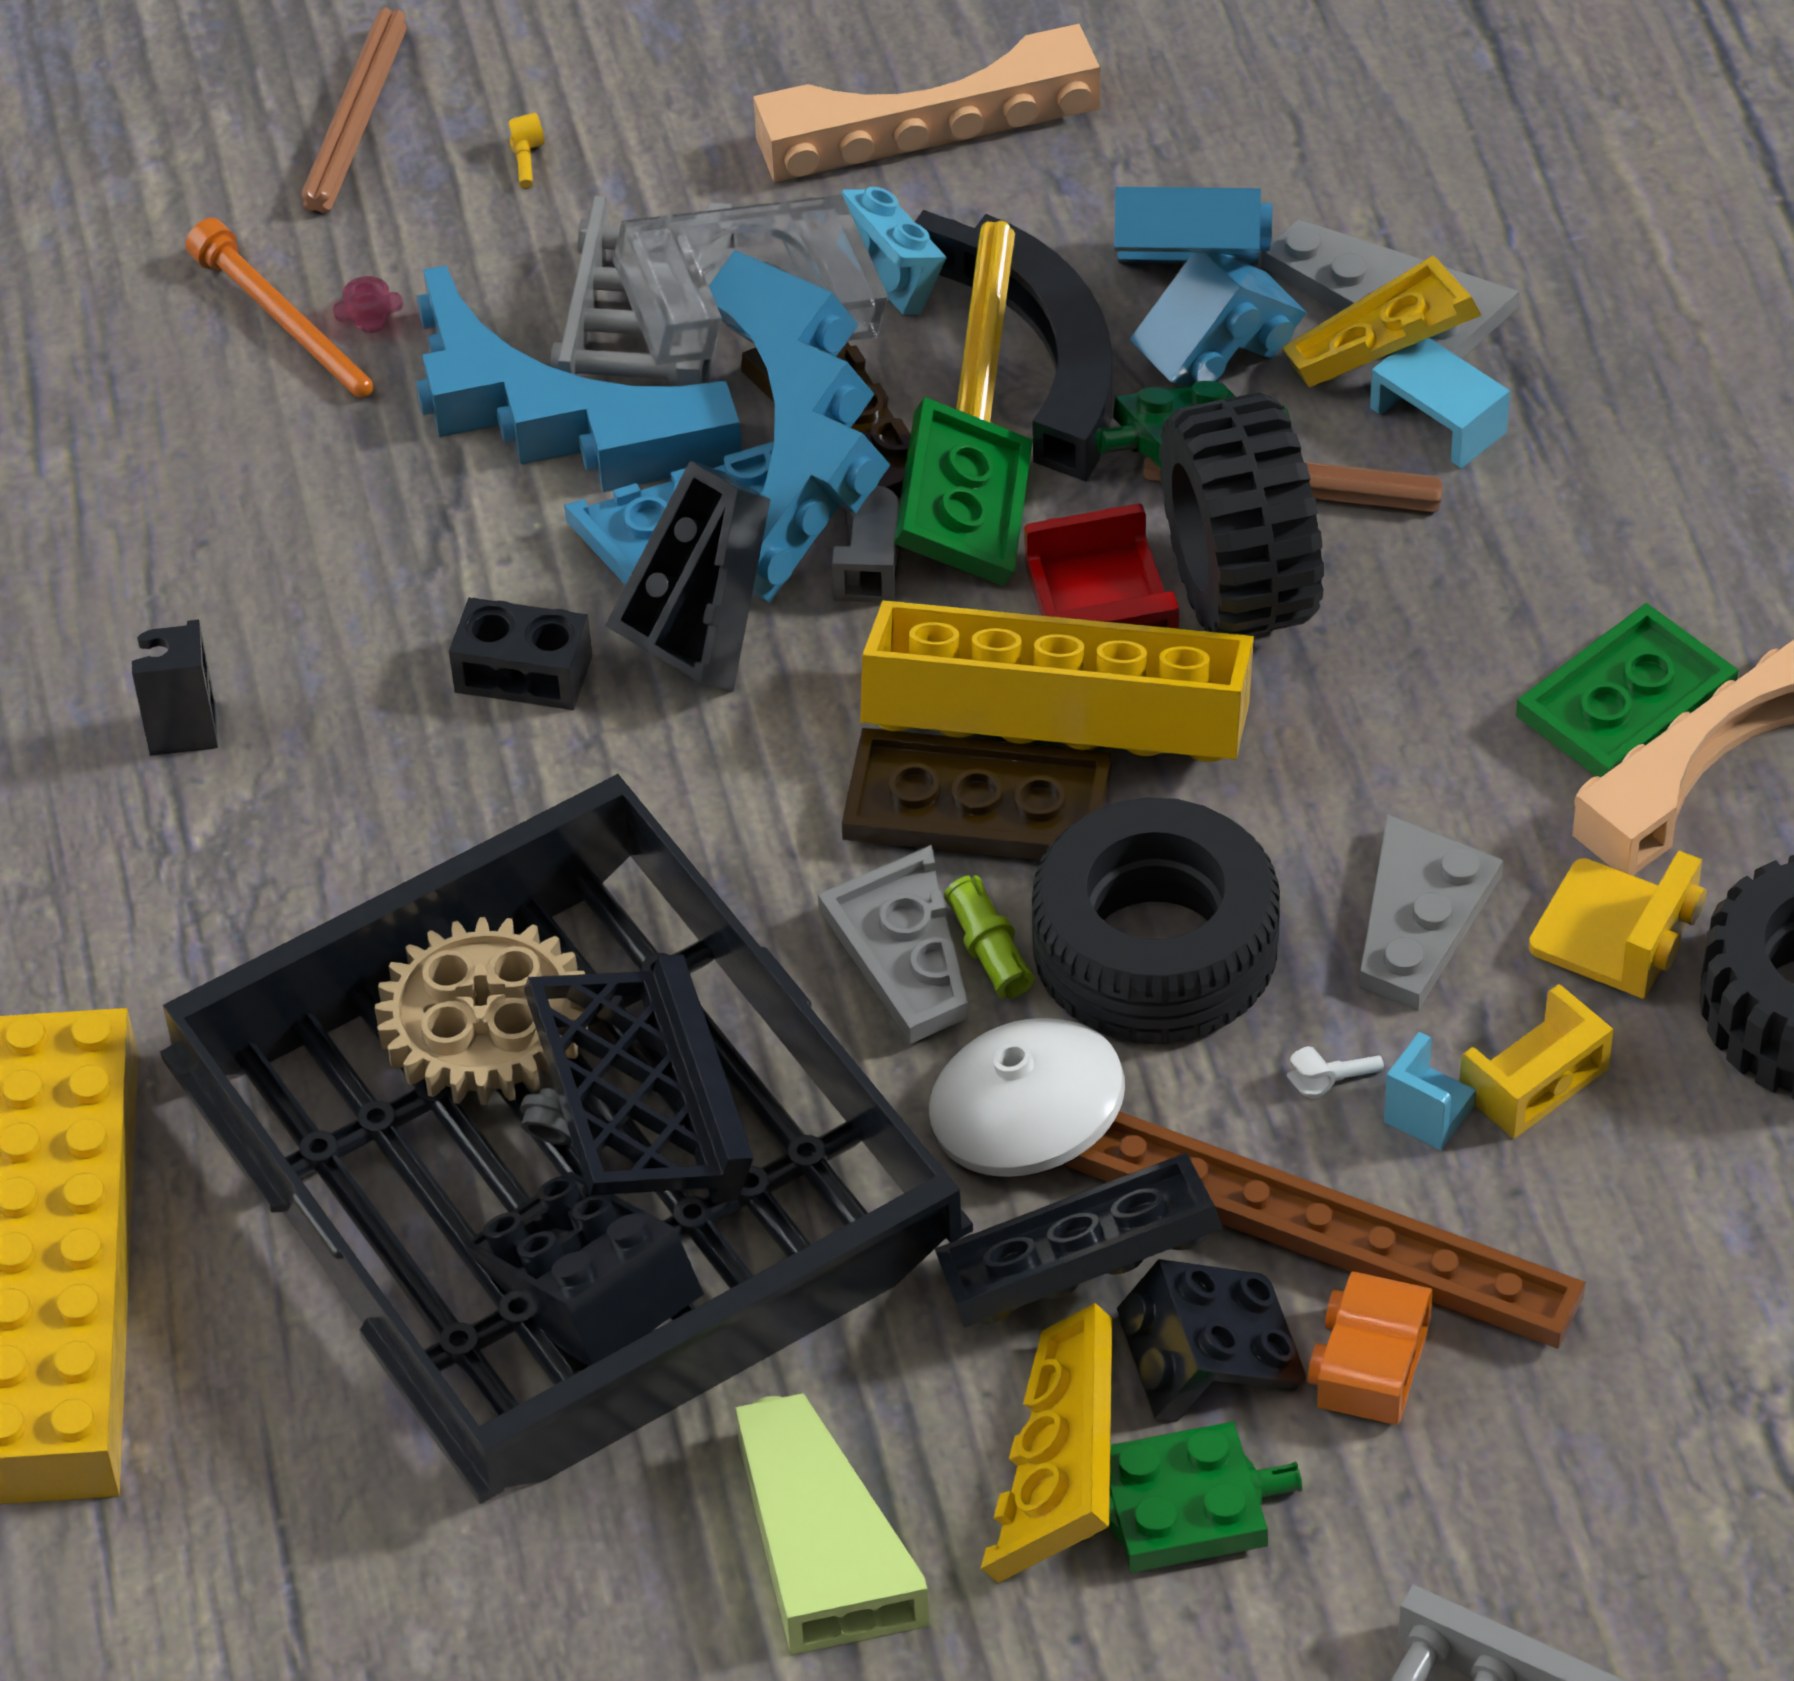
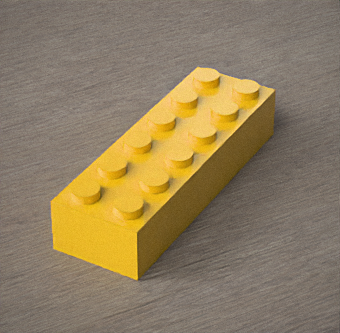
(1057, 680)

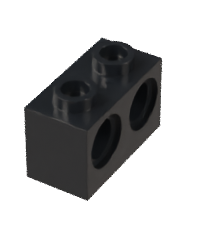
(521, 653)

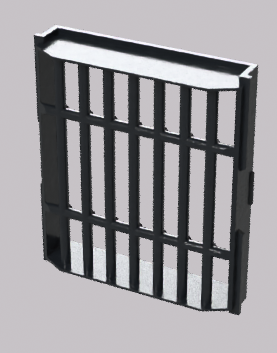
(530, 876)

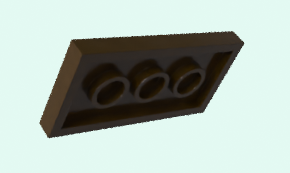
(969, 793)

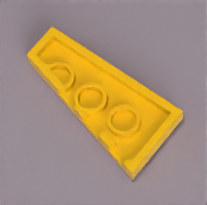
(1062, 1449)

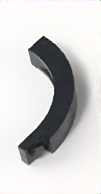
(1068, 322)

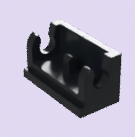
(176, 691)

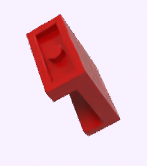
(1098, 569)

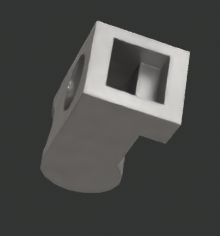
(870, 563)

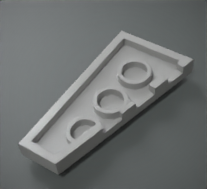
(1346, 269)

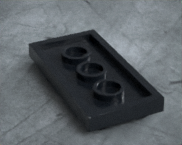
(1078, 1240)

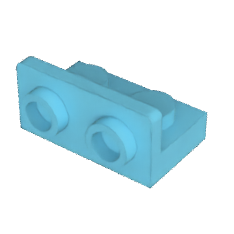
(897, 246)

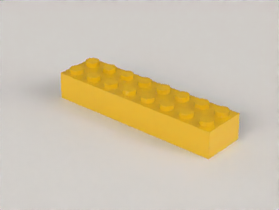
(64, 1250)

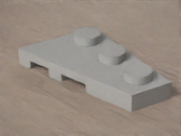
(1421, 909)
(901, 942)

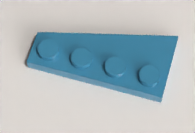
(623, 525)

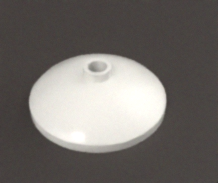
(1026, 1097)

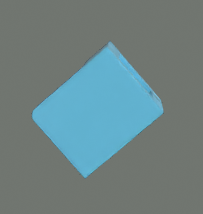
(1423, 1099)

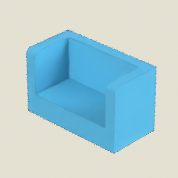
(1448, 392)

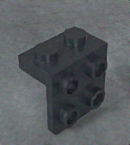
(1204, 1327)

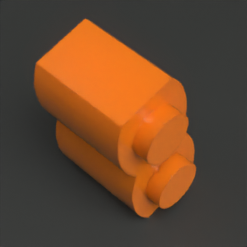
(1372, 1347)

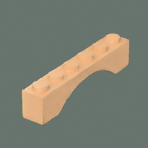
(824, 129)
(1634, 807)

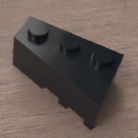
(697, 577)

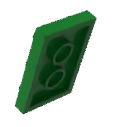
(963, 491)
(1623, 690)

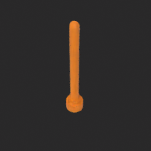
(216, 248)

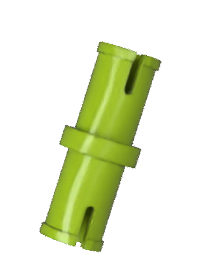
(989, 937)

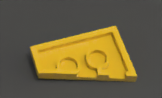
(1385, 321)

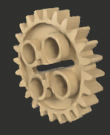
(464, 1011)

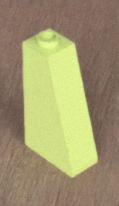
(825, 1540)

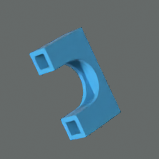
(1175, 222)

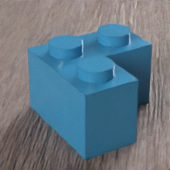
(1211, 313)

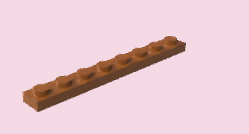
(1351, 1232)

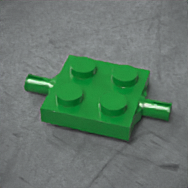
(1190, 1496)

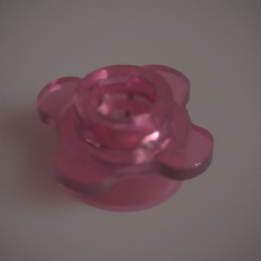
(367, 303)

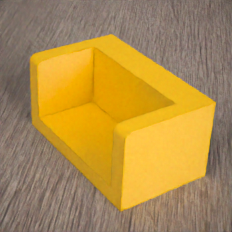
(1541, 1066)

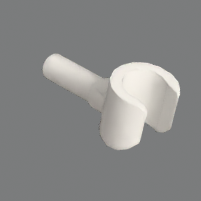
(1316, 1076)

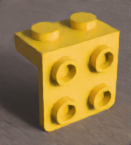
(1619, 924)

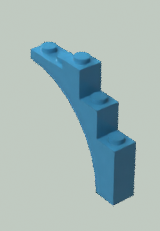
(816, 398)
(550, 413)

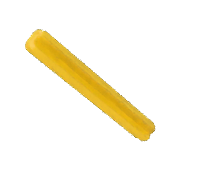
(985, 320)

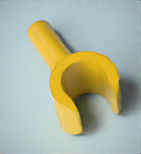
(525, 134)

